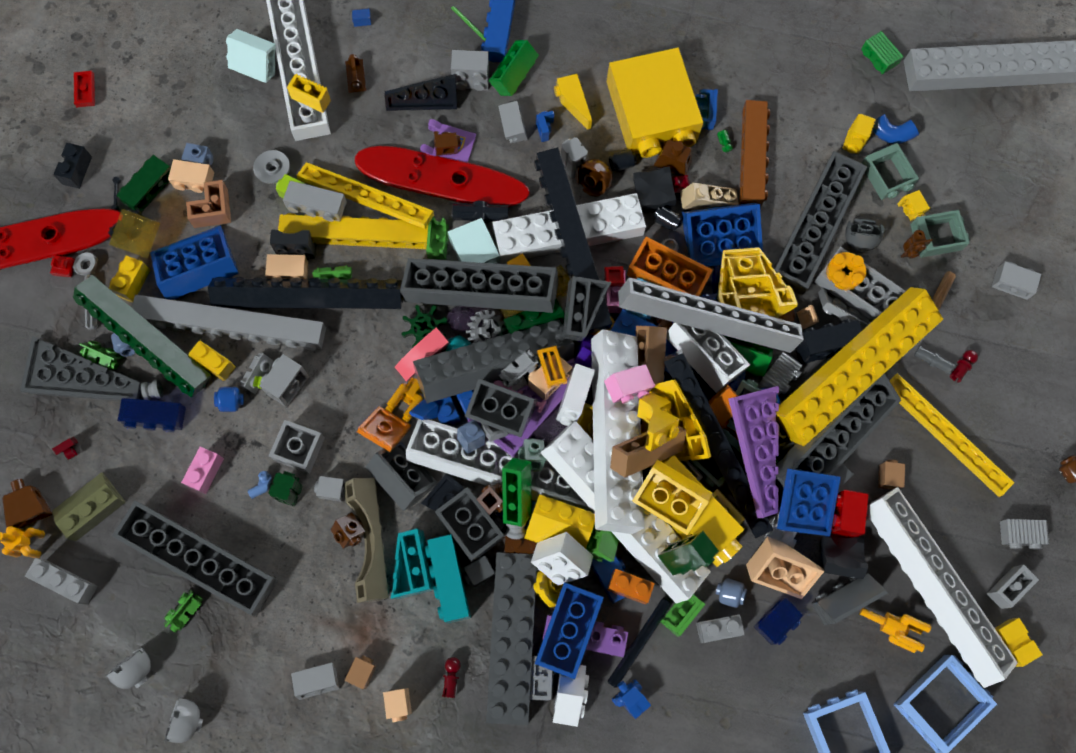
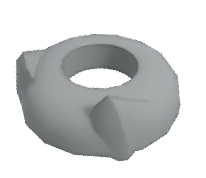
(81, 259)

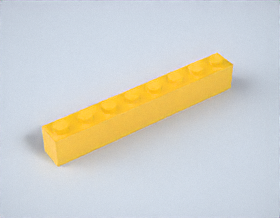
(357, 231)

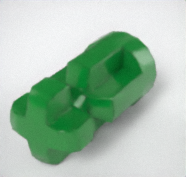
(724, 141)

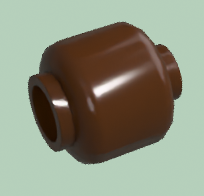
(1068, 469)

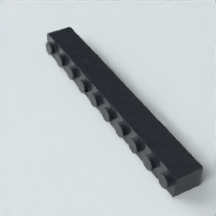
(568, 225)
(305, 293)
(717, 441)

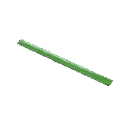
(468, 22)

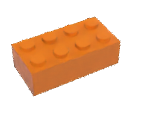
(668, 268)

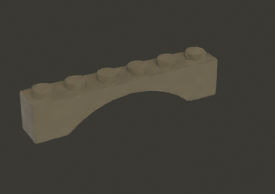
(362, 499)

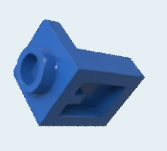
(543, 124)

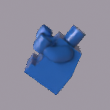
(631, 698)

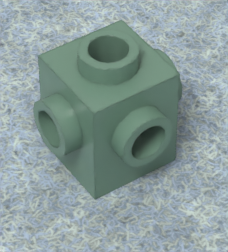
(531, 452)

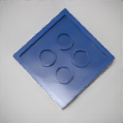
(808, 502)

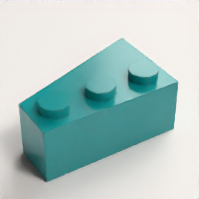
(411, 566)

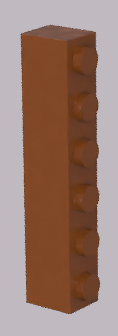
(753, 152)

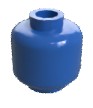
(228, 399)

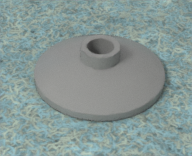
(266, 162)

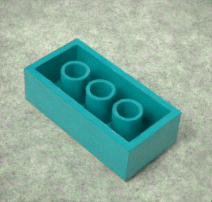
(448, 578)

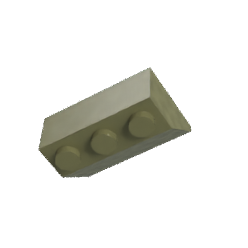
(87, 507)

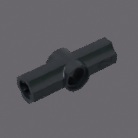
(479, 210)

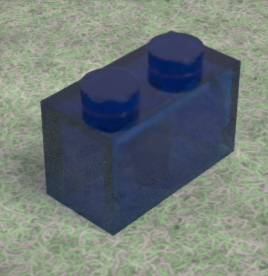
(779, 621)

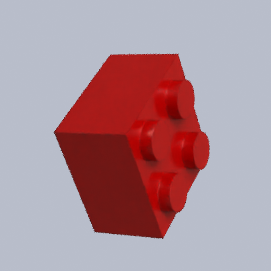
(850, 514)

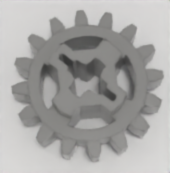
(485, 326)

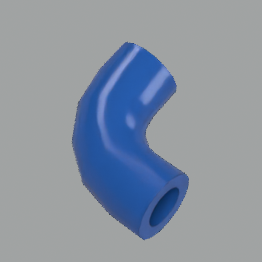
(892, 133)

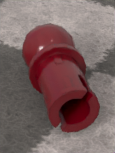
(969, 357)
(452, 666)

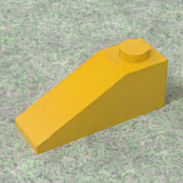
(573, 98)

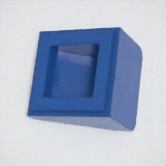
(361, 17)
(425, 410)

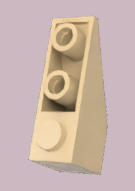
(704, 196)

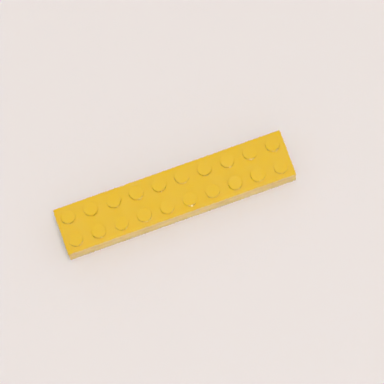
(858, 365)

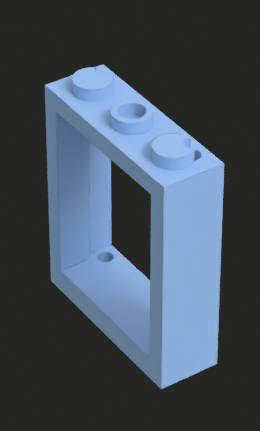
(984, 697)
(835, 704)

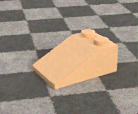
(783, 568)

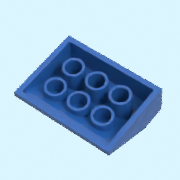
(720, 229)
(193, 263)

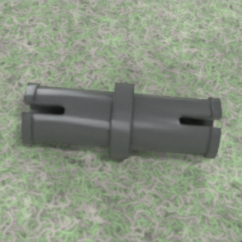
(934, 359)

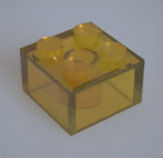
(134, 233)

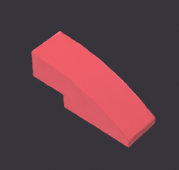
(428, 346)

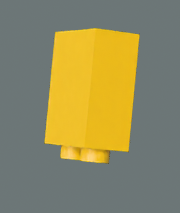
(654, 101)
(714, 521)

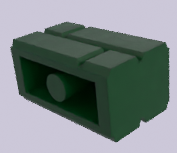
(286, 488)

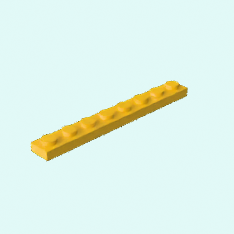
(366, 195)
(951, 437)

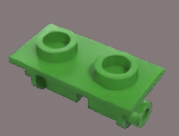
(340, 272)
(93, 350)
(176, 617)

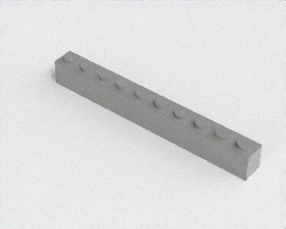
(709, 315)
(230, 322)

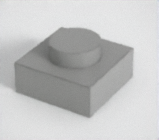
(493, 433)

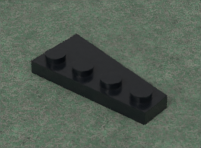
(426, 95)
(445, 491)

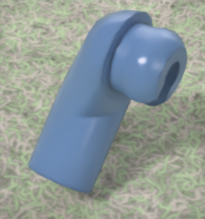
(263, 485)

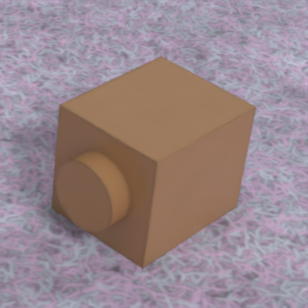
(891, 475)
(361, 672)

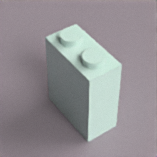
(251, 55)
(474, 243)

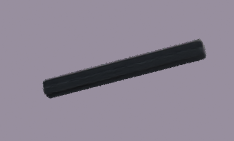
(639, 643)

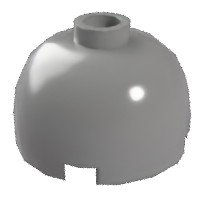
(131, 670)
(183, 721)

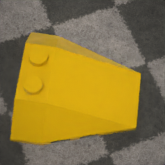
(753, 284)
(695, 442)

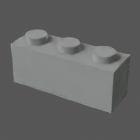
(314, 201)
(61, 581)

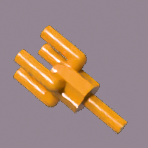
(410, 394)
(18, 541)
(898, 628)

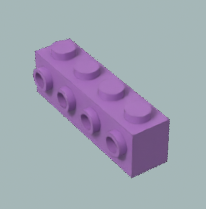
(603, 639)

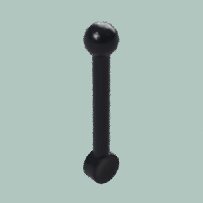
(116, 180)

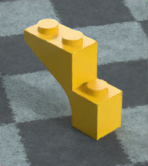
(662, 424)

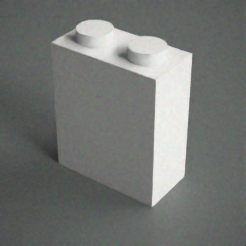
(575, 394)

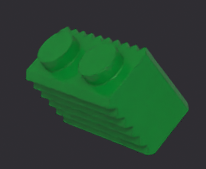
(881, 52)

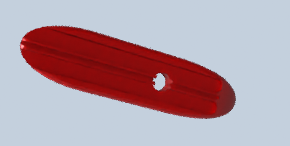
(435, 176)
(75, 231)

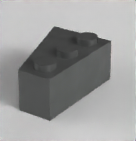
(582, 304)

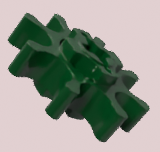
(422, 320)

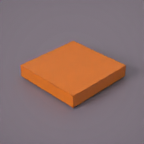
(384, 428)

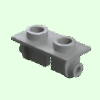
(260, 366)
(514, 374)

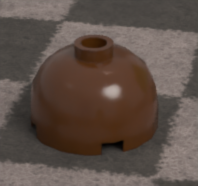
(594, 177)

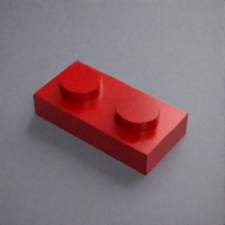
(84, 89)

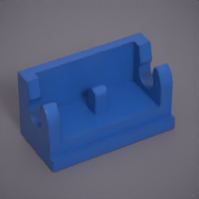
(708, 107)

